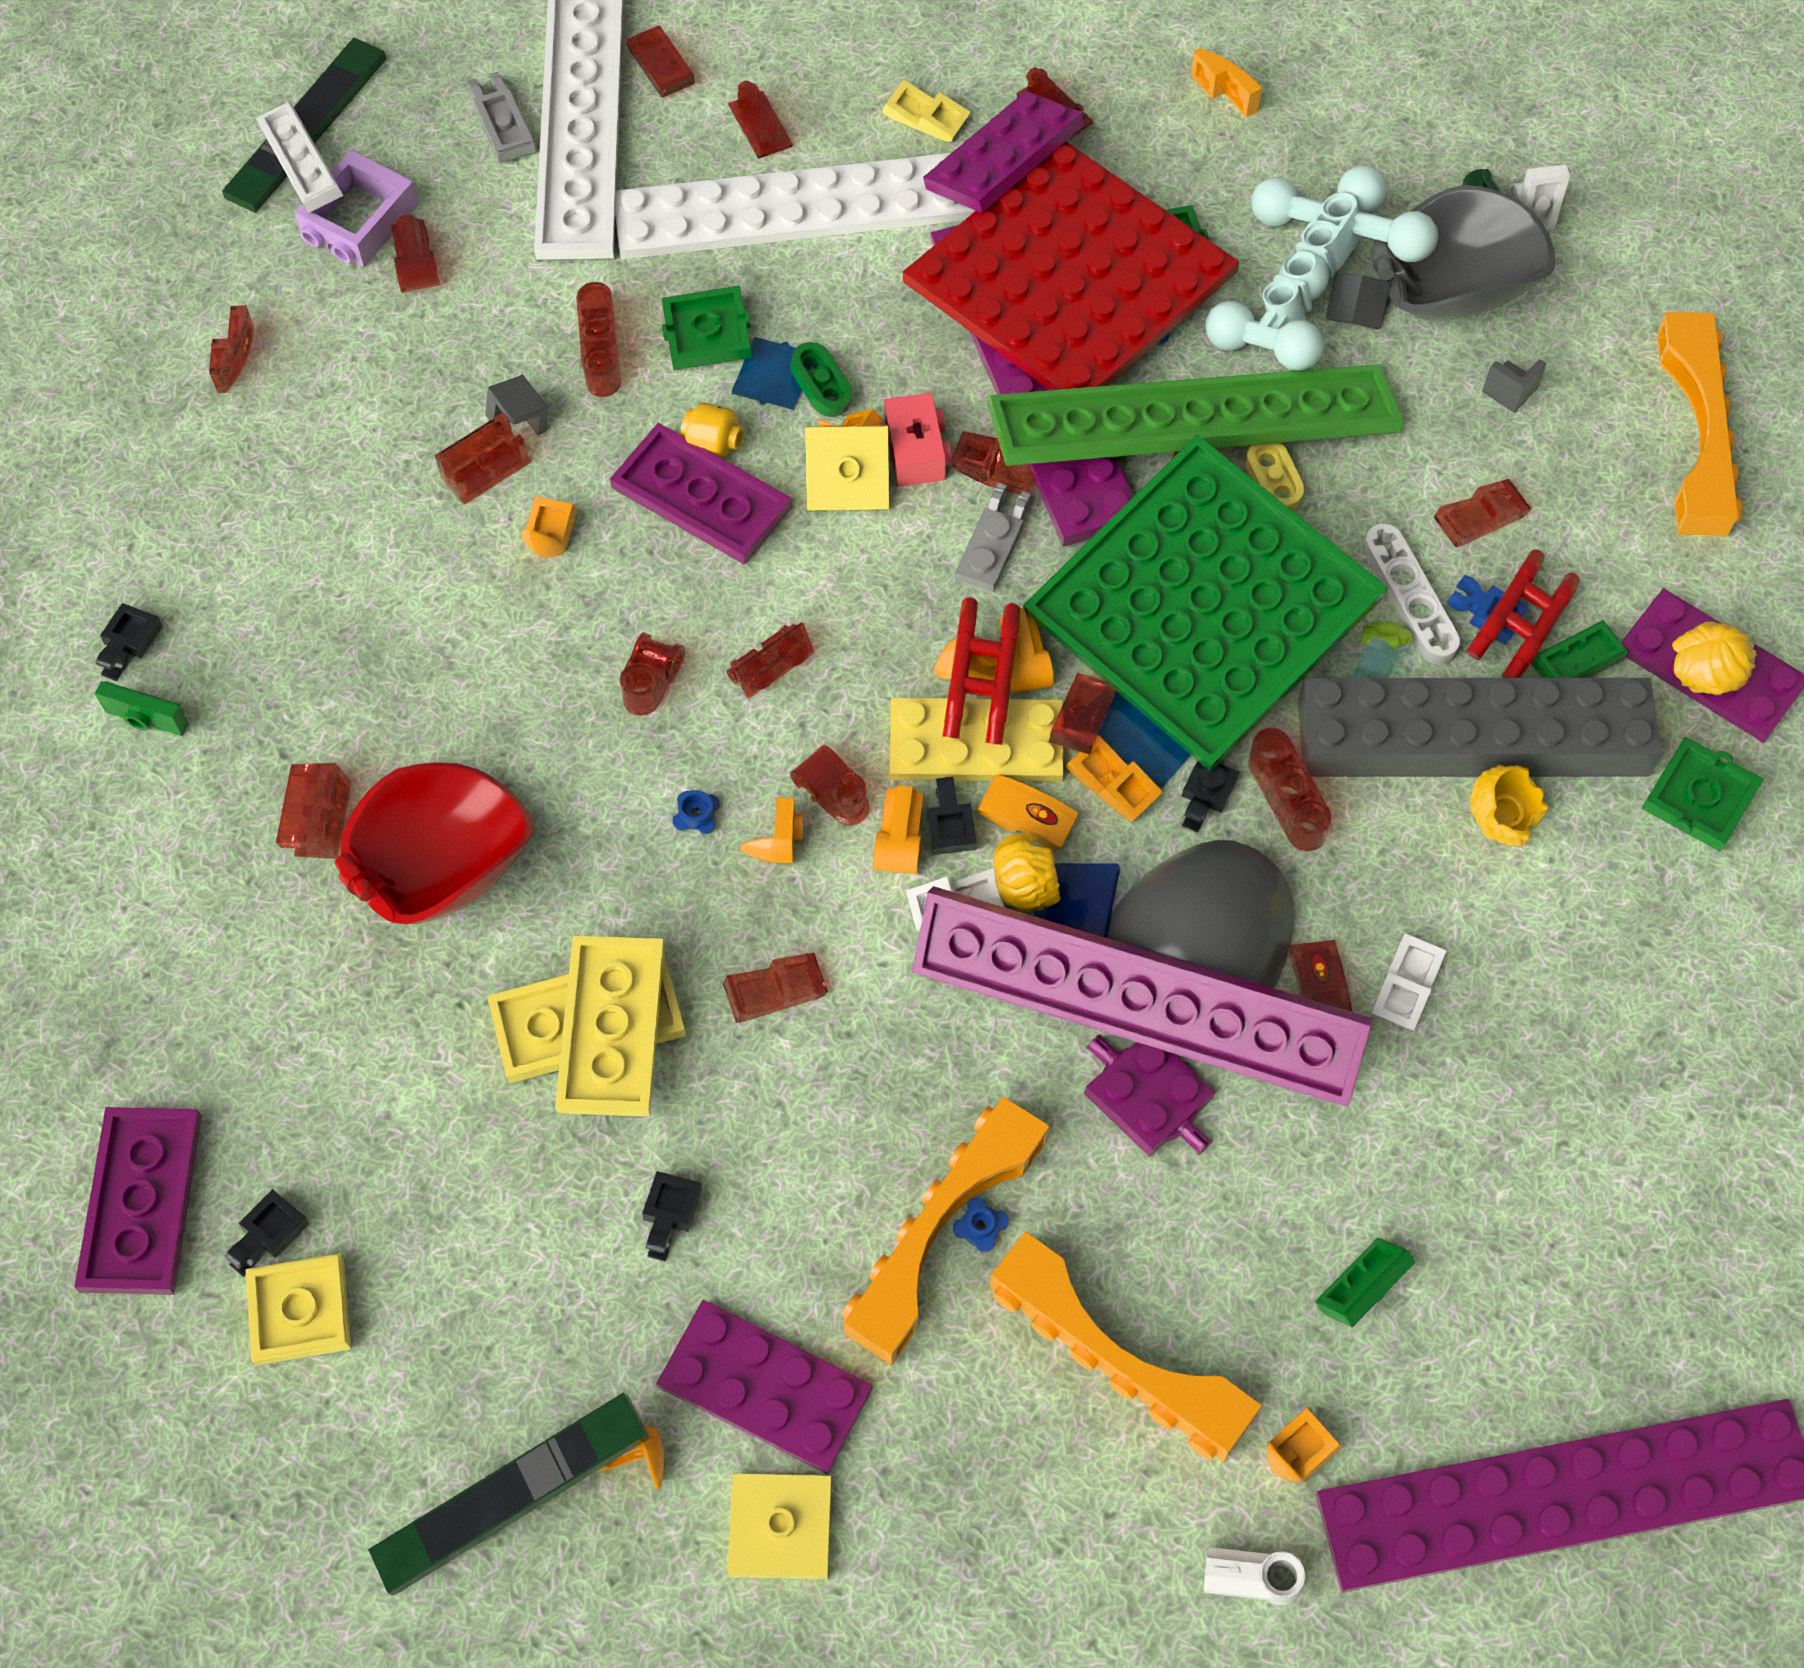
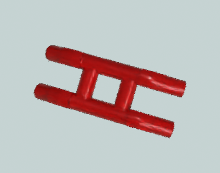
(1505, 616)
(962, 684)

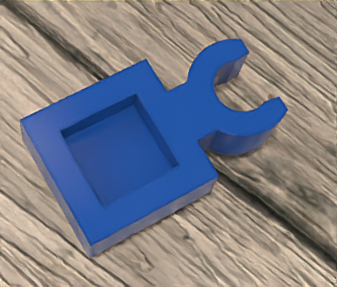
(1481, 604)

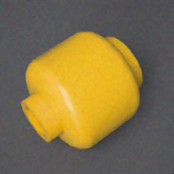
(713, 429)

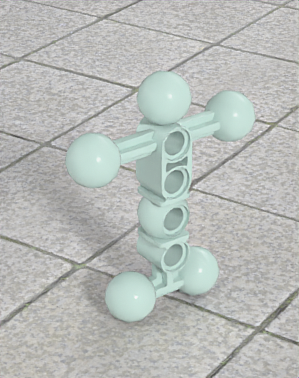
(1304, 276)

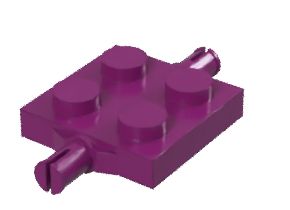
(1149, 1095)

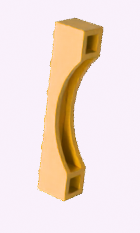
(1690, 355)
(999, 1152)
(1202, 1407)

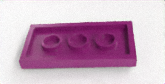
(1003, 151)
(701, 493)
(1753, 707)
(138, 1201)
(765, 1386)

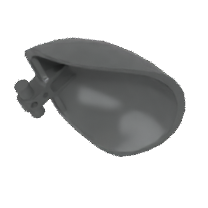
(1483, 256)
(1213, 909)

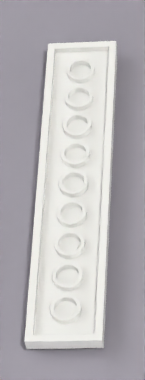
(579, 130)
(780, 207)

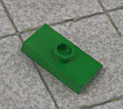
(1581, 654)
(141, 709)
(1365, 1282)

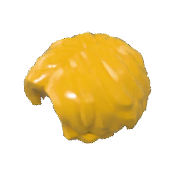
(1714, 658)
(1507, 804)
(1025, 874)

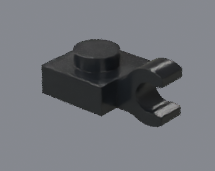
(126, 634)
(1207, 791)
(950, 824)
(669, 1207)
(267, 1227)

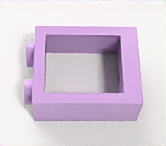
(374, 179)

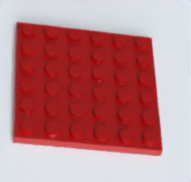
(1071, 273)

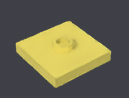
(847, 467)
(298, 1309)
(779, 1526)

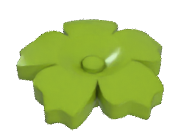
(1390, 632)

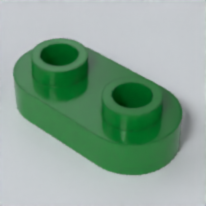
(823, 381)

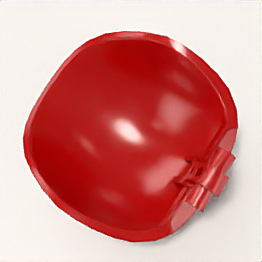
(431, 841)

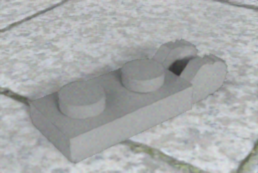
(502, 119)
(992, 541)

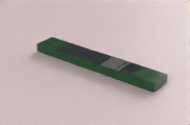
(317, 111)
(508, 1494)

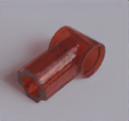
(414, 260)

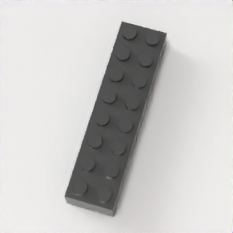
(1476, 724)

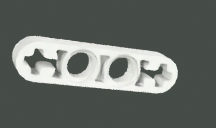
(1414, 593)

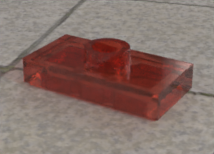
(660, 61)
(1083, 713)

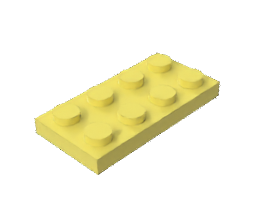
(923, 753)
(532, 1022)
(610, 1026)

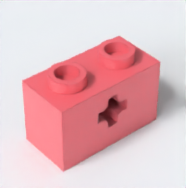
(916, 439)

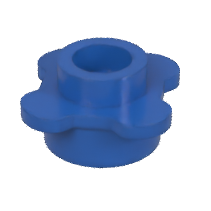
(696, 800)
(982, 1238)

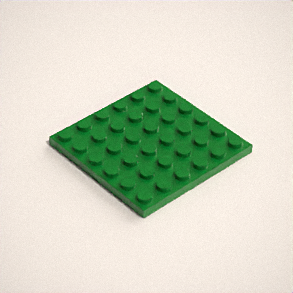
(1205, 601)

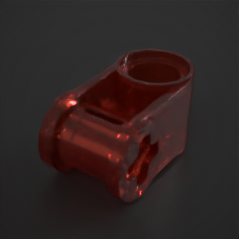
(651, 668)
(833, 786)

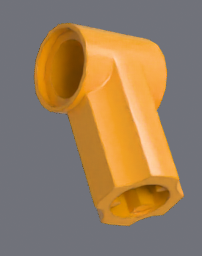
(1031, 663)
(899, 838)

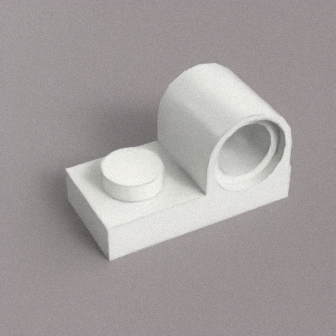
(1543, 192)

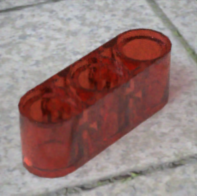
(598, 339)
(1289, 771)

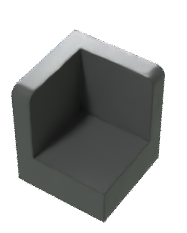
(1358, 300)
(1511, 384)
(518, 403)

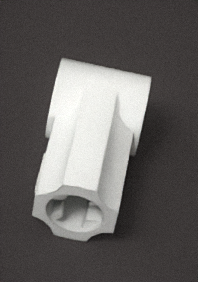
(1245, 1574)

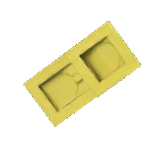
(935, 116)

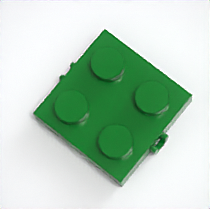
(706, 327)
(1702, 793)

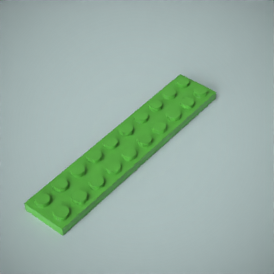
(1171, 413)

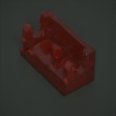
(482, 459)
(314, 810)

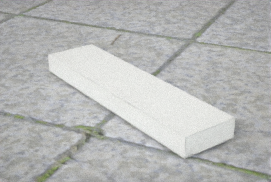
(299, 157)

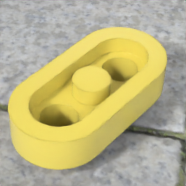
(1278, 477)

